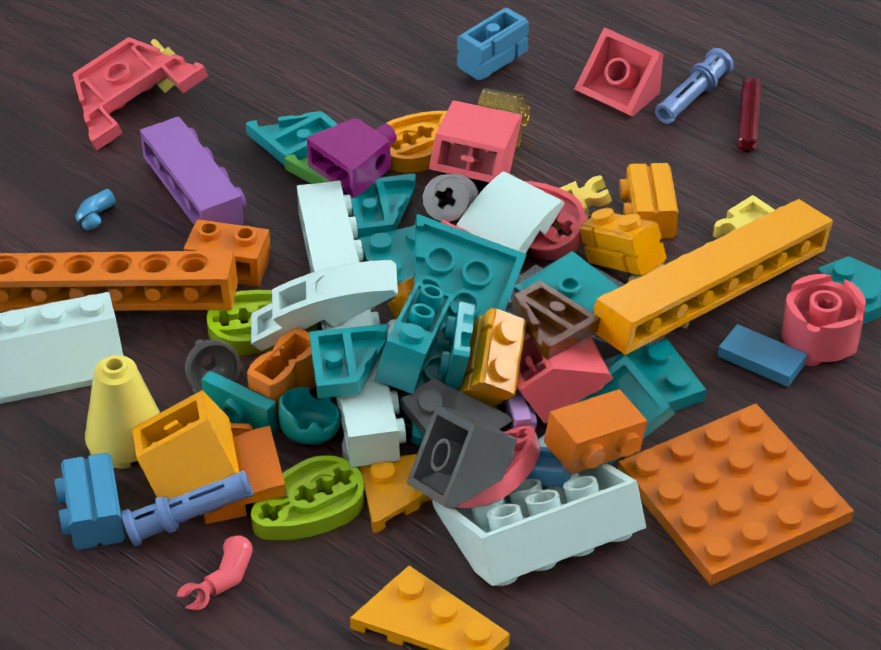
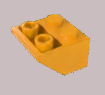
(186, 446)

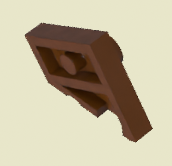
(553, 318)

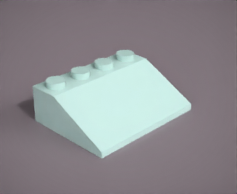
(545, 523)

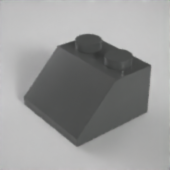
(459, 457)

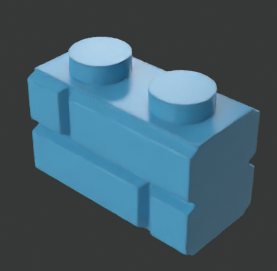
(492, 43)
(91, 501)

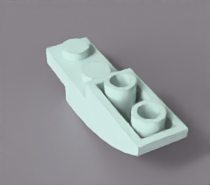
(323, 295)

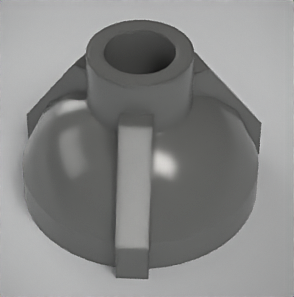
(223, 361)

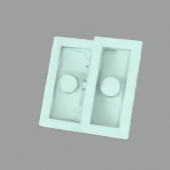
(510, 212)

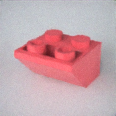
(475, 141)
(562, 378)

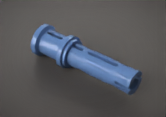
(702, 78)
(168, 513)

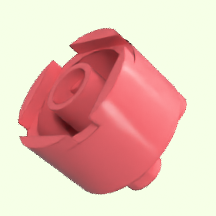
(823, 318)

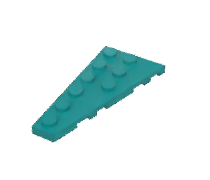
(464, 267)

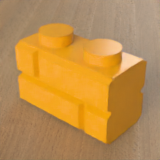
(651, 195)
(622, 242)
(494, 357)

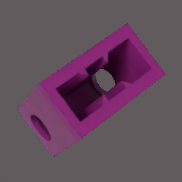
(351, 154)

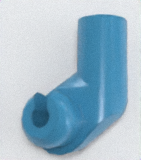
(92, 206)

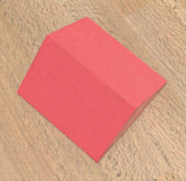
(621, 73)

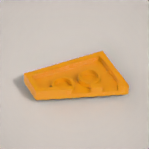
(427, 616)

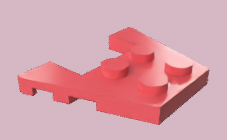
(122, 75)

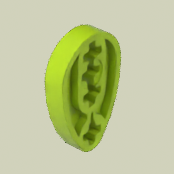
(239, 334)
(325, 512)

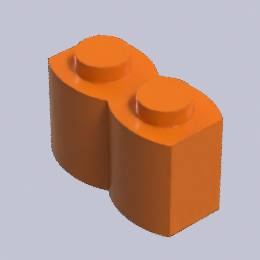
(284, 367)

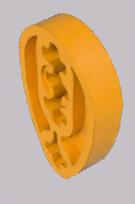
(414, 140)

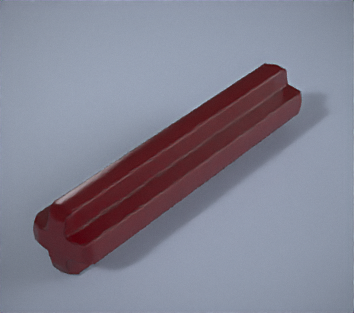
(749, 114)

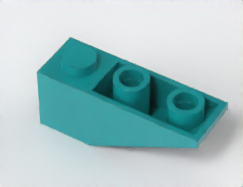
(413, 337)

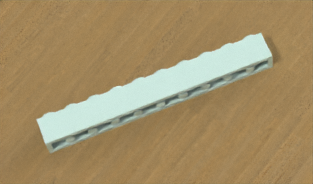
(329, 234)

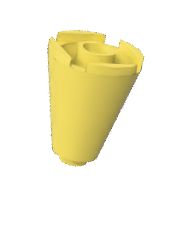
(116, 406)

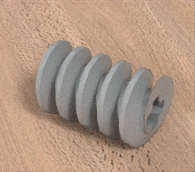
(437, 202)

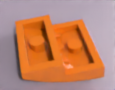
(259, 459)

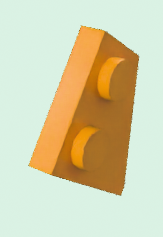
(388, 490)

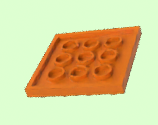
(735, 493)

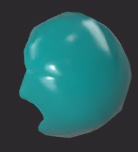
(306, 418)

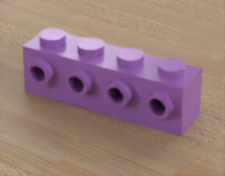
(191, 173)

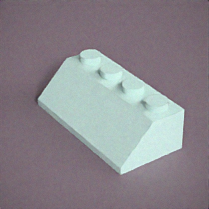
(55, 346)

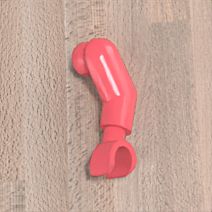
(230, 573)

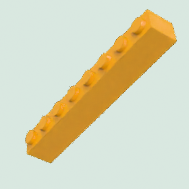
(710, 276)

